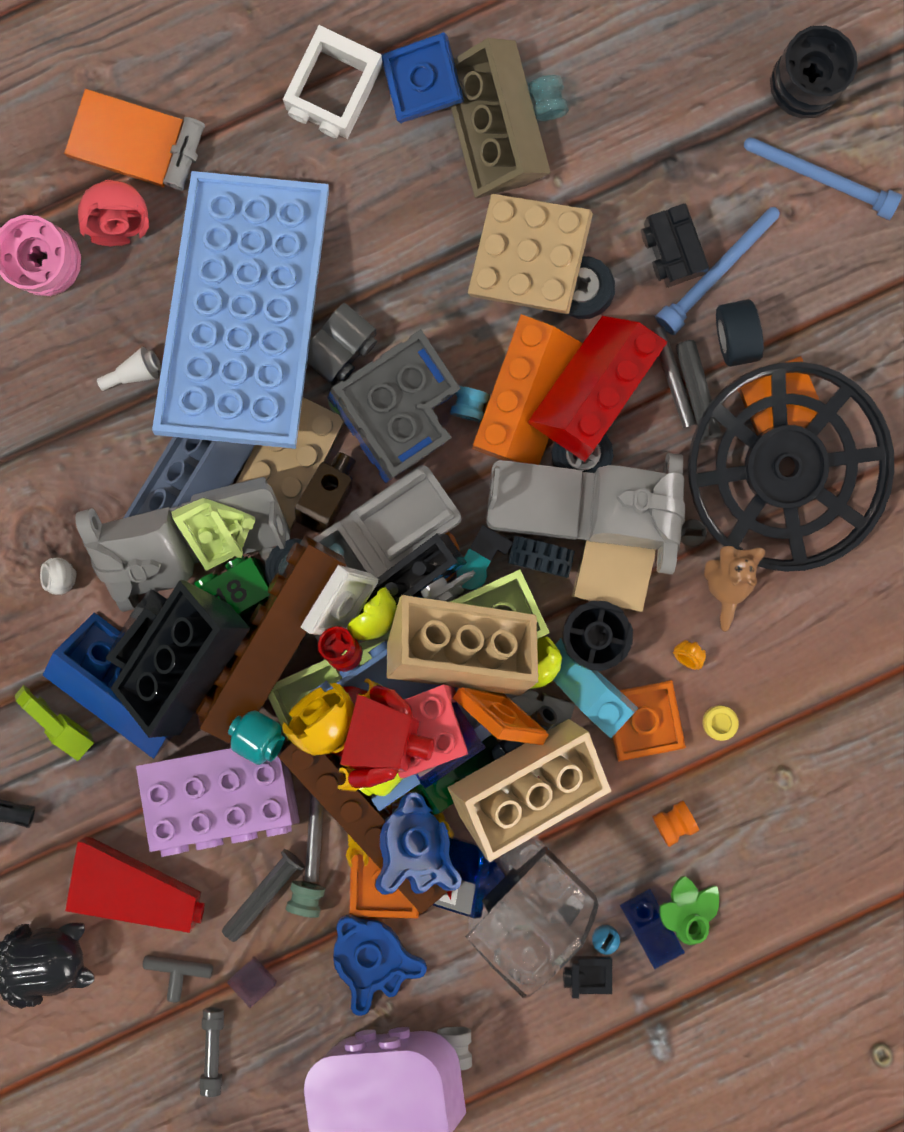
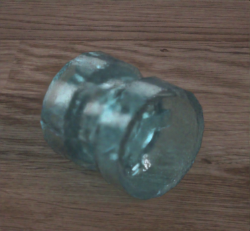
(548, 97)

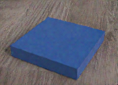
(422, 77)

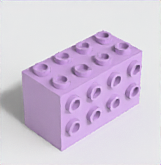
(213, 799)

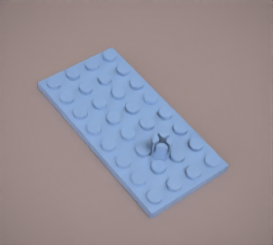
(242, 310)

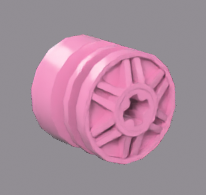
(24, 242)

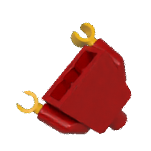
(381, 739)

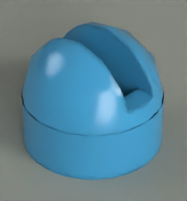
(599, 937)

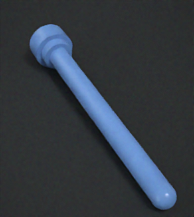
(883, 202)
(673, 316)

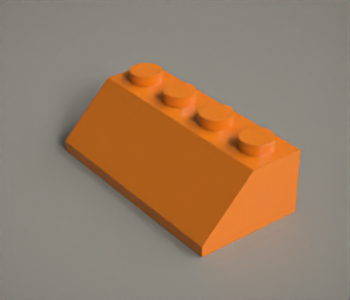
(526, 376)

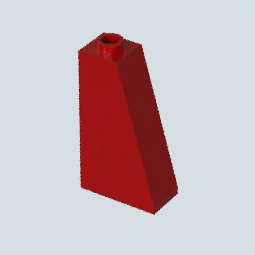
(126, 890)

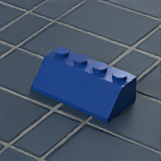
(86, 676)

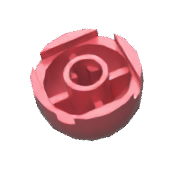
(112, 213)

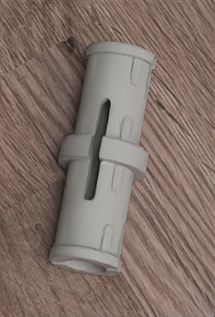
(184, 153)

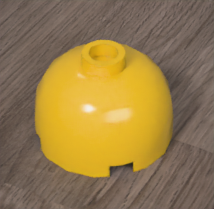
(321, 721)

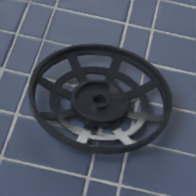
(810, 462)

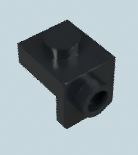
(588, 975)

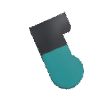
(480, 555)

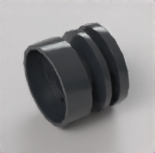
(813, 71)

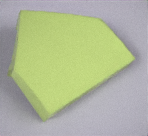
(213, 530)

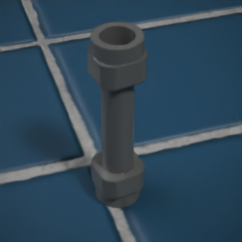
(211, 1080)

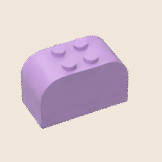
(386, 1084)

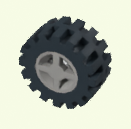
(541, 556)

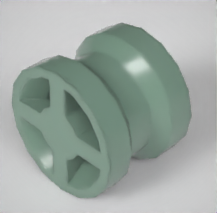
(305, 899)

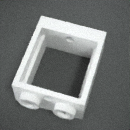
(344, 51)

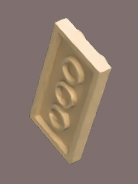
(292, 469)

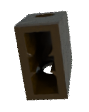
(320, 507)

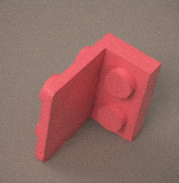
(439, 722)

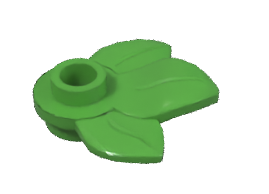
(690, 907)

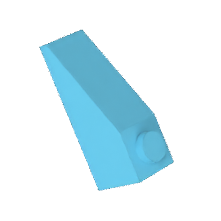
(594, 695)

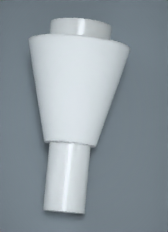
(138, 367)

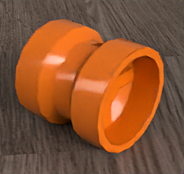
(675, 823)

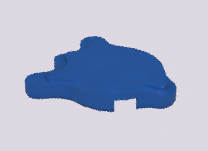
(415, 849)
(372, 959)

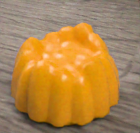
(690, 654)

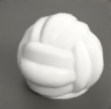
(57, 576)

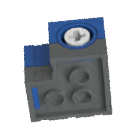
(393, 405)

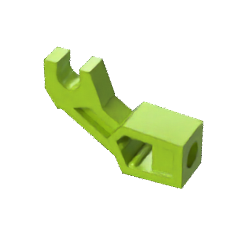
(59, 729)

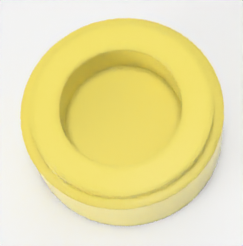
(720, 722)

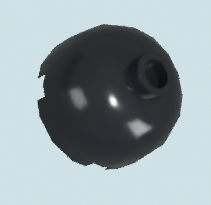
(597, 635)

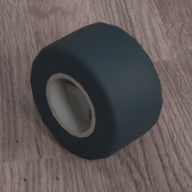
(739, 332)

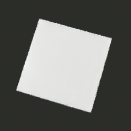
(340, 600)

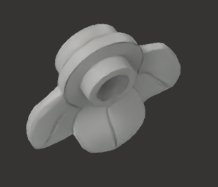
(446, 591)

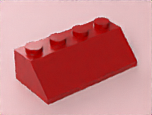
(597, 384)

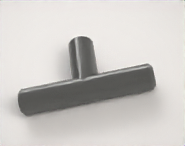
(177, 970)

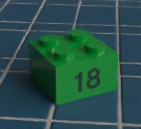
(241, 586)

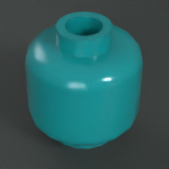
(256, 737)

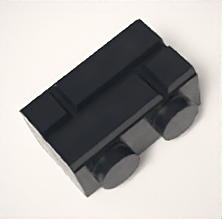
(674, 245)

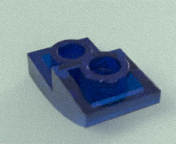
(657, 941)

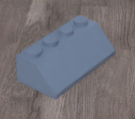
(189, 469)

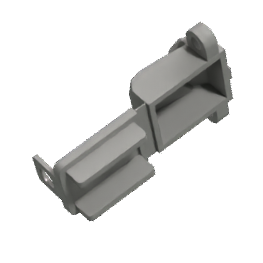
(604, 507)
(390, 524)
(153, 553)

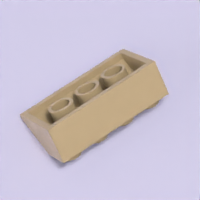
(463, 646)
(510, 803)

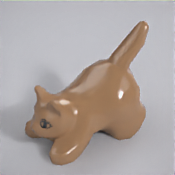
(732, 579)

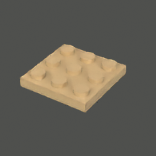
(530, 253)

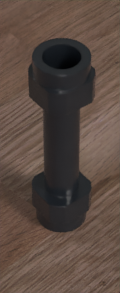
(543, 716)

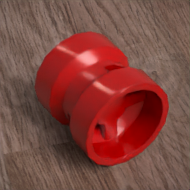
(334, 643)

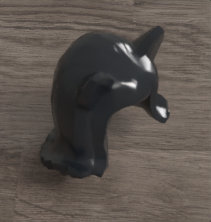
(41, 963)

